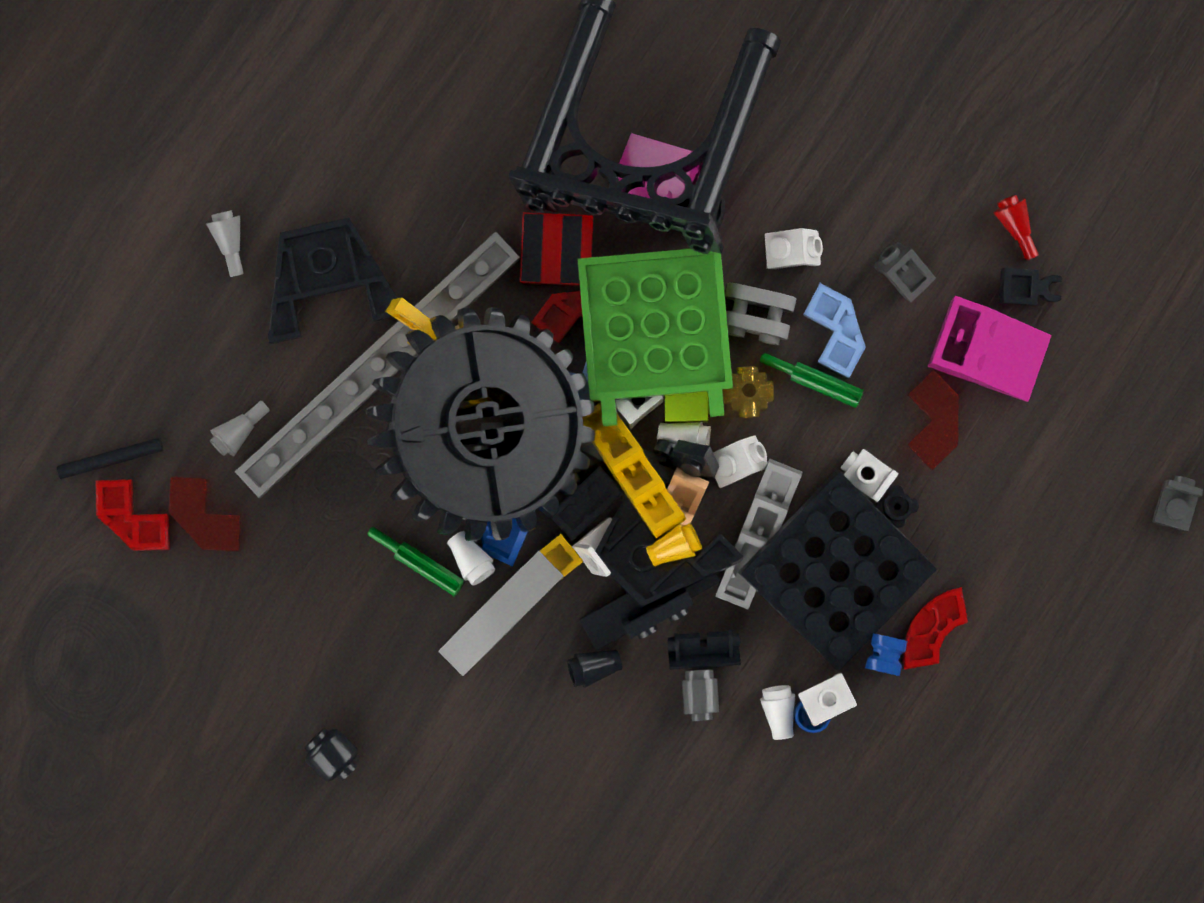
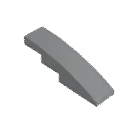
(761, 523)
(501, 613)

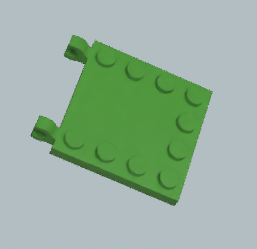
(655, 327)

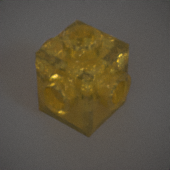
(749, 406)

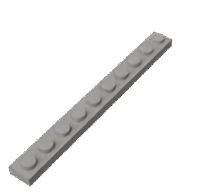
(355, 383)

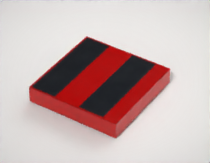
(553, 247)

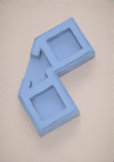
(839, 316)

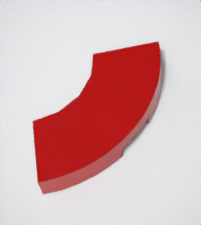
(931, 627)

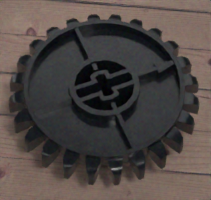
(534, 445)

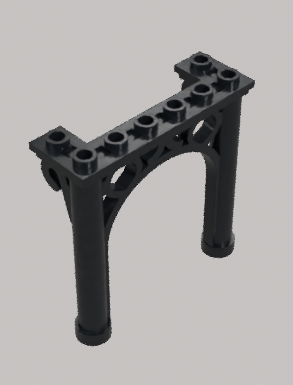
(546, 187)

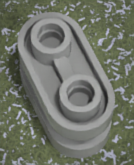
(769, 329)

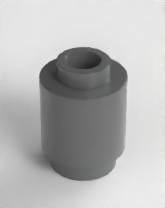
(700, 695)

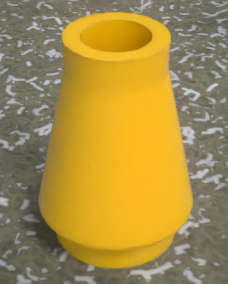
(675, 545)

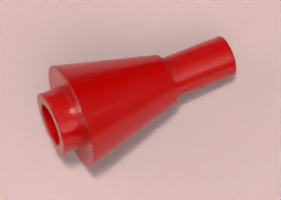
(1015, 218)

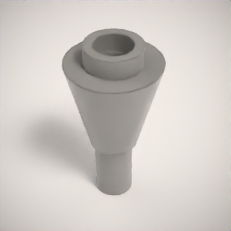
(226, 233)
(232, 434)

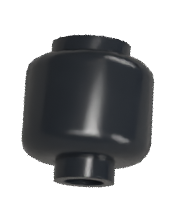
(331, 755)

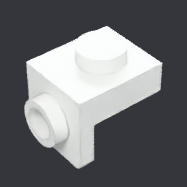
(793, 248)
(740, 460)

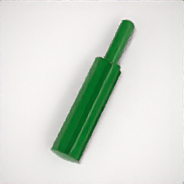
(816, 380)
(420, 563)

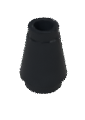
(593, 666)

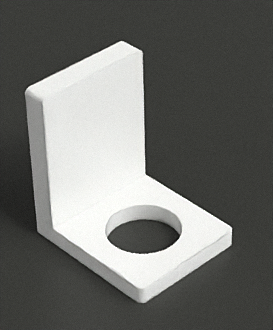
(587, 546)
(827, 699)

